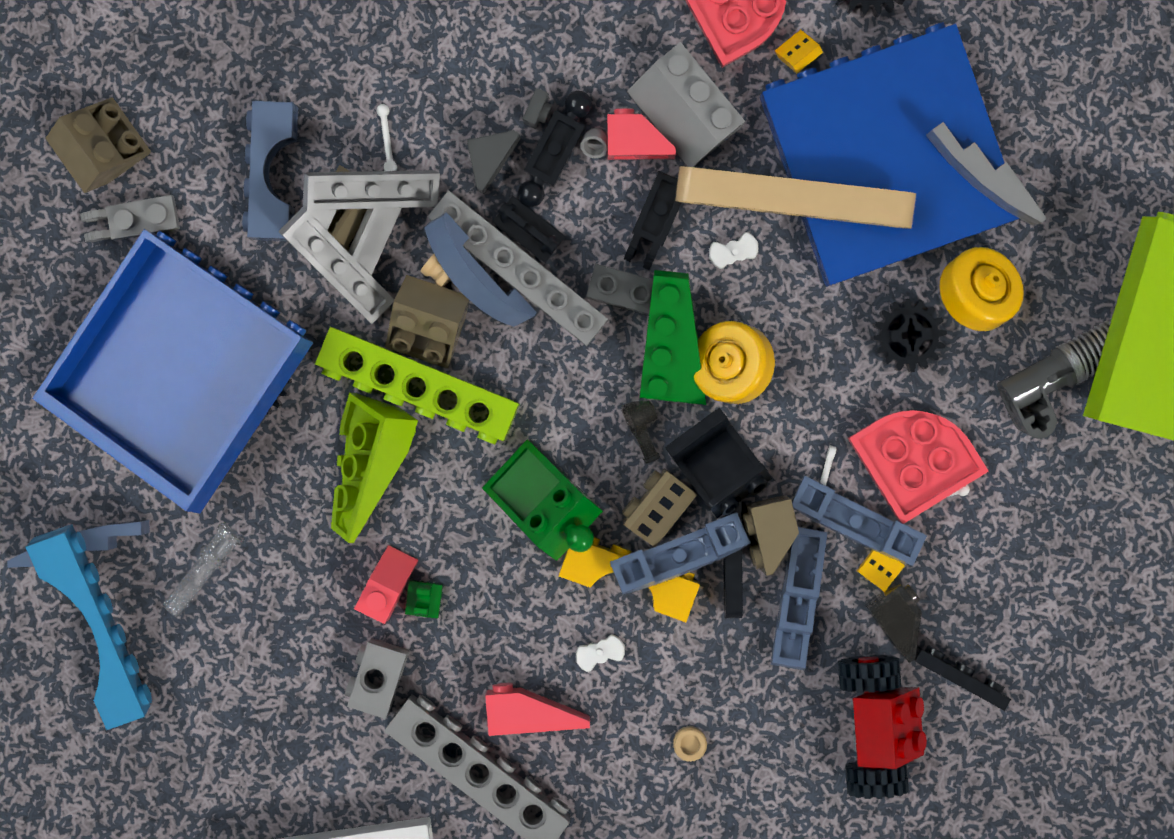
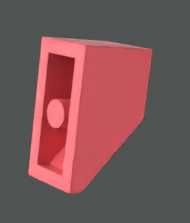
(635, 138)
(386, 584)

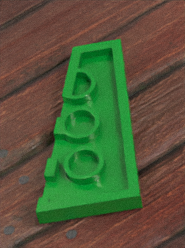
(671, 342)

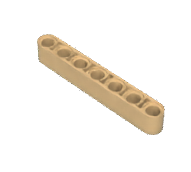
(796, 197)

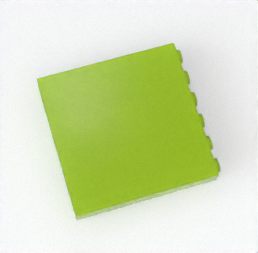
(1137, 359)

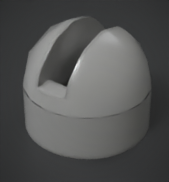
(594, 143)

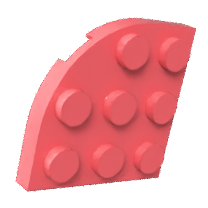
(736, 25)
(916, 460)

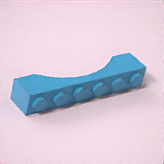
(63, 563)

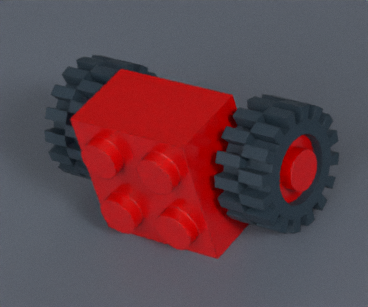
(885, 726)

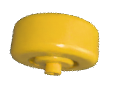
(981, 289)
(734, 362)

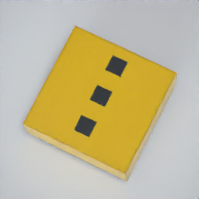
(798, 51)
(880, 569)

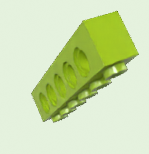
(340, 345)

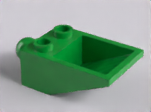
(543, 502)

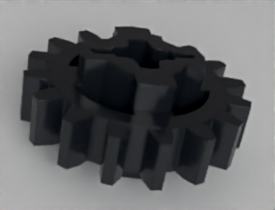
(911, 351)

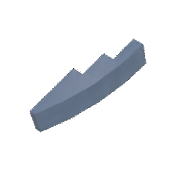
(95, 539)
(799, 599)

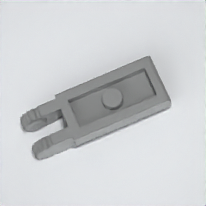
(132, 218)

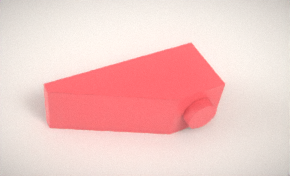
(522, 711)

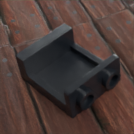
(718, 463)

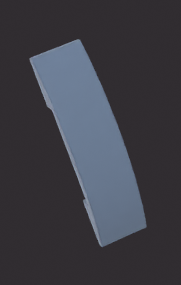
(470, 278)
(857, 522)
(680, 555)

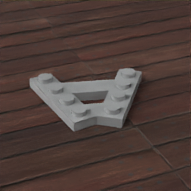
(383, 197)

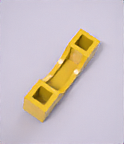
(670, 598)

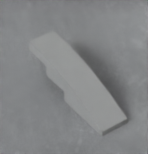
(997, 184)

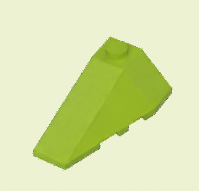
(374, 450)

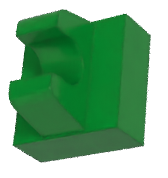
(423, 599)

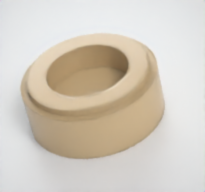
(689, 743)

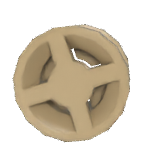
(435, 270)

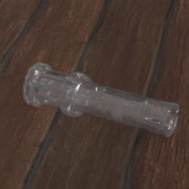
(211, 558)

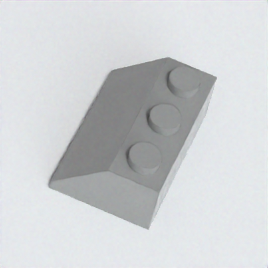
(685, 105)

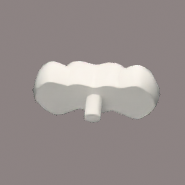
(724, 255)
(600, 652)

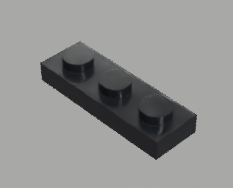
(962, 676)

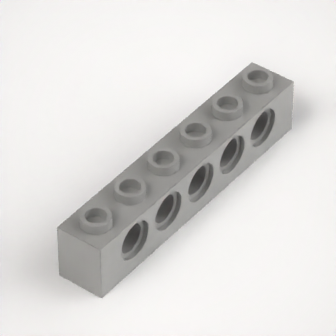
(523, 271)
(458, 771)

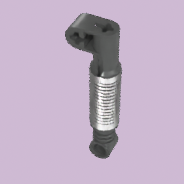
(1063, 367)

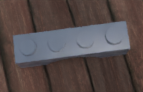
(271, 128)

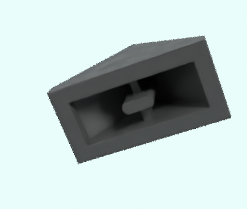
(489, 155)

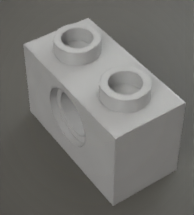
(376, 698)

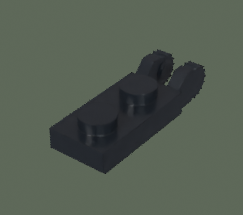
(655, 218)

